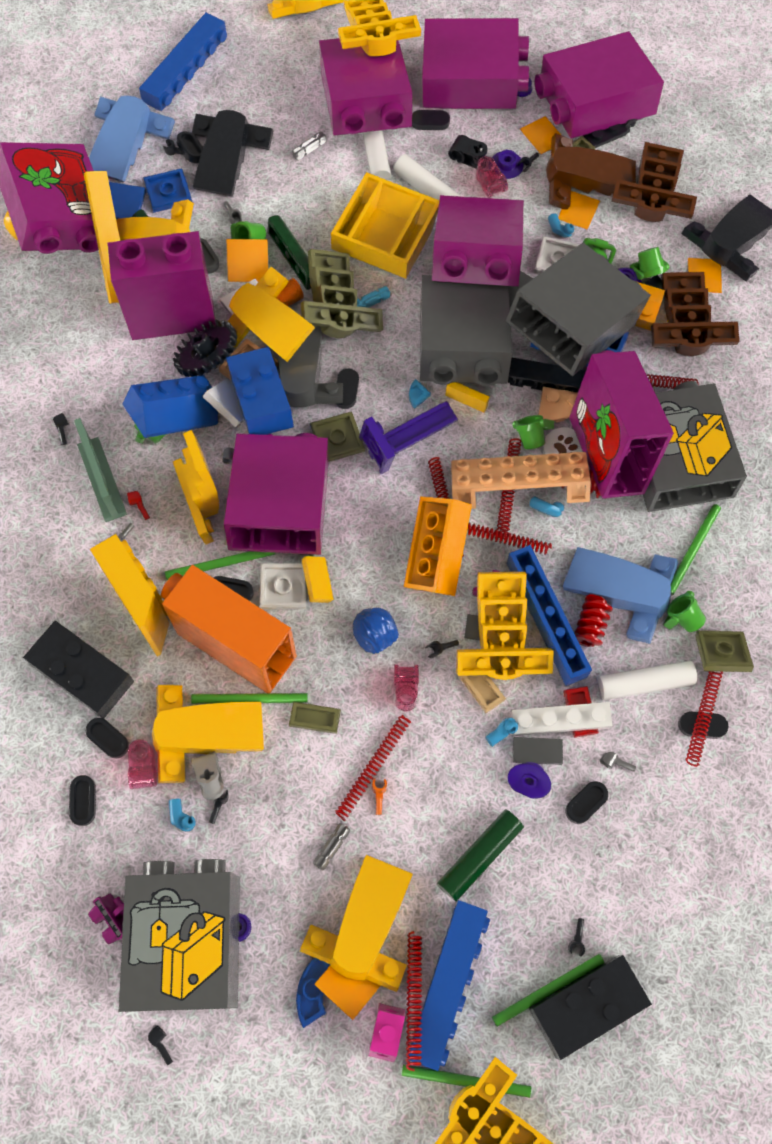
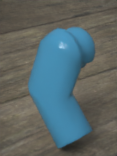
(559, 229)
(547, 508)
(505, 728)
(178, 818)

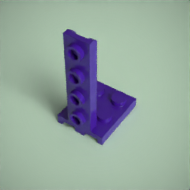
(385, 446)

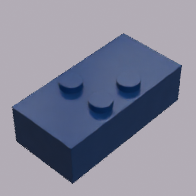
(260, 392)

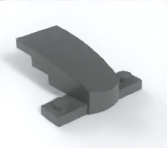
(302, 375)

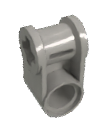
(208, 775)

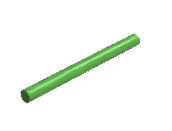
(694, 547)
(221, 562)
(262, 697)
(547, 990)
(459, 1079)

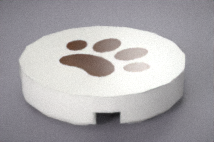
(561, 441)

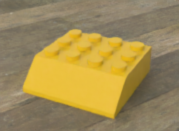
(385, 225)
(134, 589)

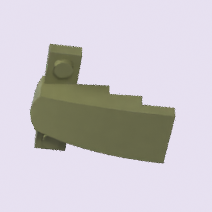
(335, 298)

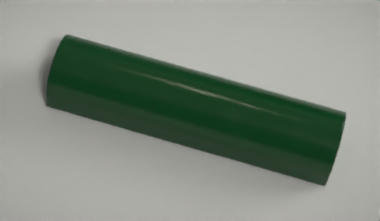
(290, 249)
(480, 855)

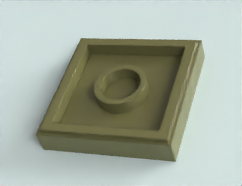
(341, 435)
(724, 651)

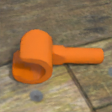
(379, 796)

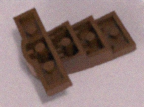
(583, 170)
(655, 186)
(690, 317)

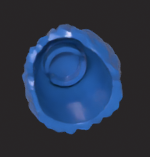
(375, 629)

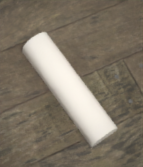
(377, 154)
(421, 178)
(647, 680)

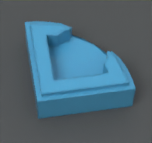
(418, 394)

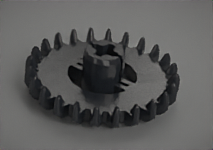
(205, 344)

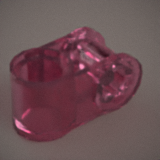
(490, 177)
(406, 682)
(141, 769)

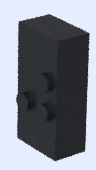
(79, 669)
(590, 1007)

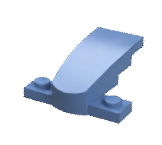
(124, 134)
(625, 587)

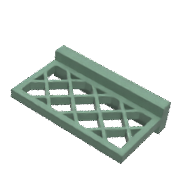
(100, 475)

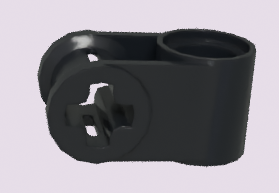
(467, 150)

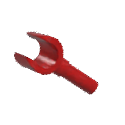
(135, 498)

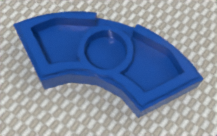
(309, 998)

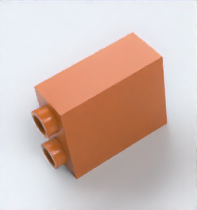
(229, 627)

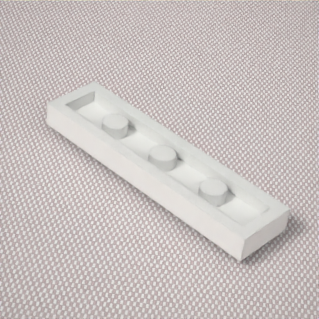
(563, 718)

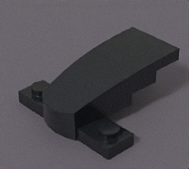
(225, 149)
(734, 235)

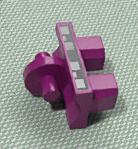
(112, 912)

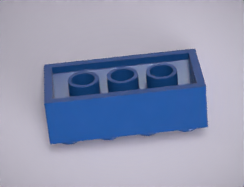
(170, 406)

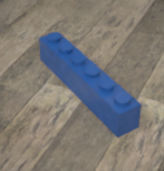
(183, 62)
(550, 617)
(448, 983)

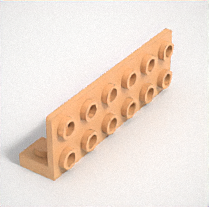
(522, 473)

